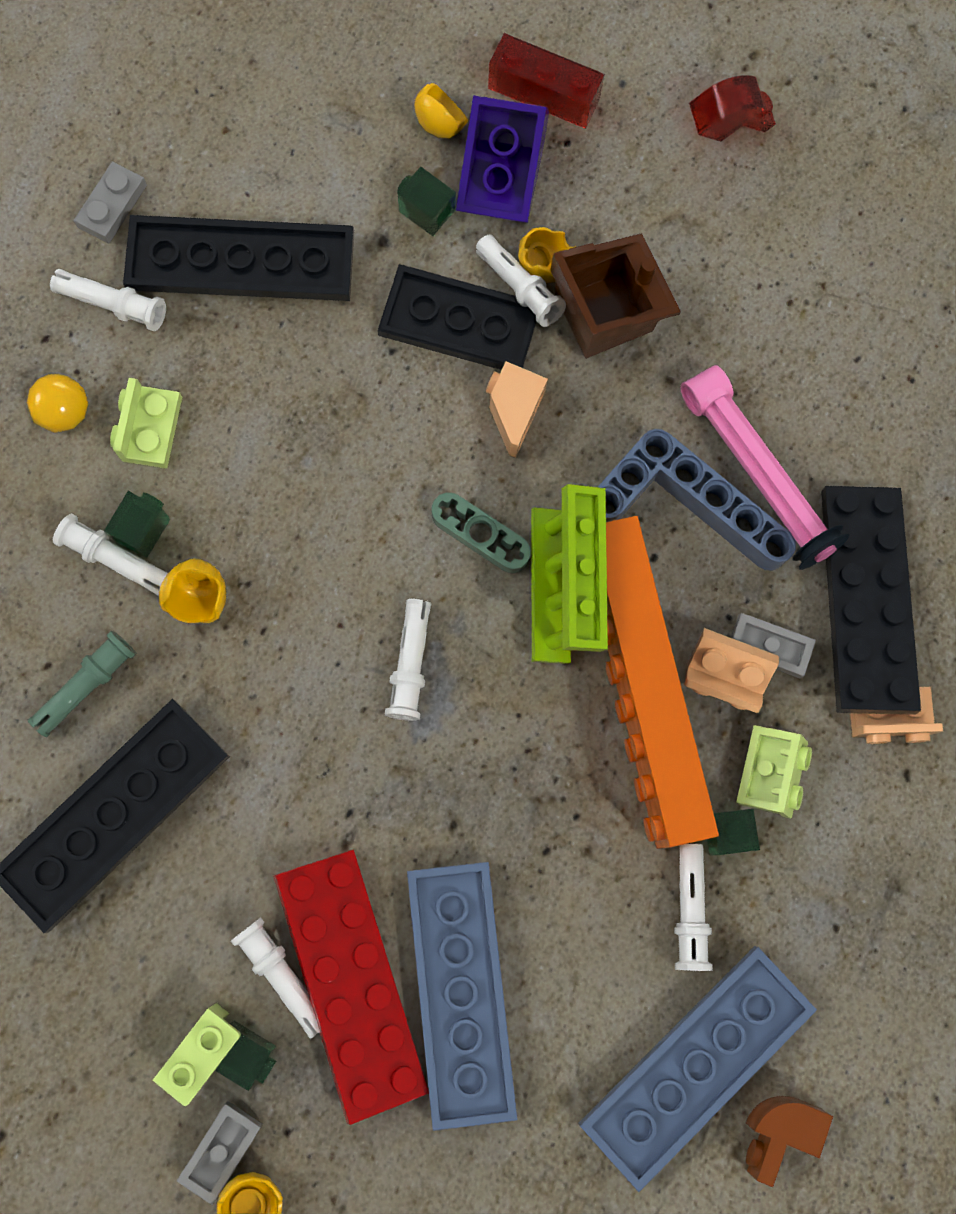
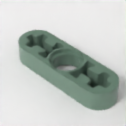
(452, 524)

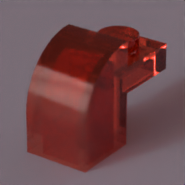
(730, 106)

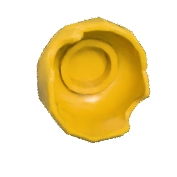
(438, 112)
(537, 251)
(57, 403)
(250, 1195)

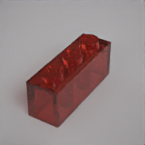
(545, 80)

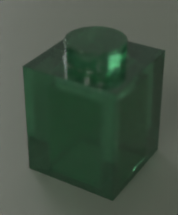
(426, 200)
(138, 523)
(736, 833)
(248, 1059)

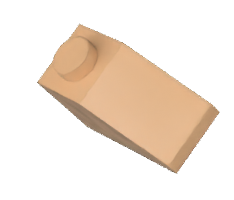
(514, 403)

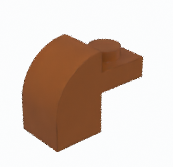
(784, 1123)

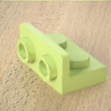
(145, 424)
(774, 771)
(198, 1055)

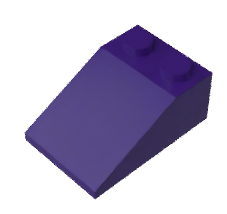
(502, 158)

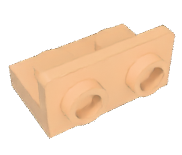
(730, 670)
(915, 728)

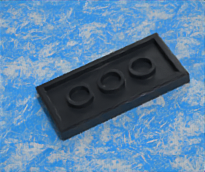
(457, 319)

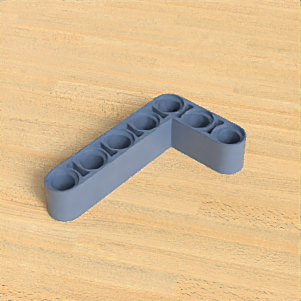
(693, 494)

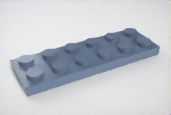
(461, 996)
(697, 1068)

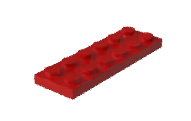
(351, 986)

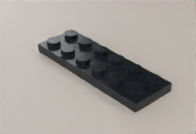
(239, 258)
(871, 602)
(109, 816)

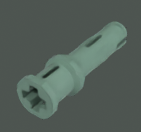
(95, 670)

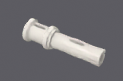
(528, 288)
(122, 302)
(96, 547)
(407, 678)
(692, 911)
(270, 962)

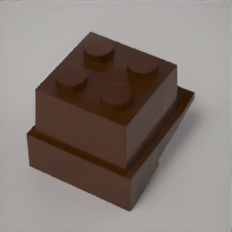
(611, 292)

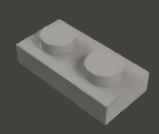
(110, 202)
(791, 647)
(219, 1152)

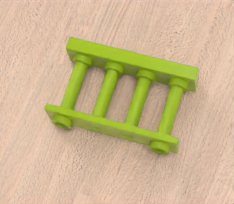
(569, 576)

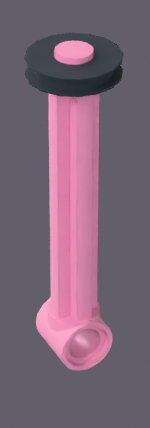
(711, 396)

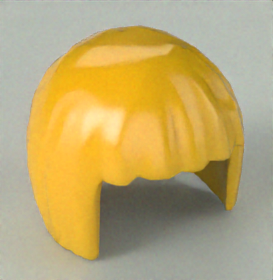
(193, 592)

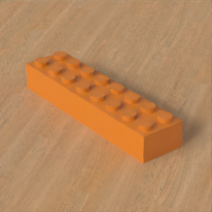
(652, 697)

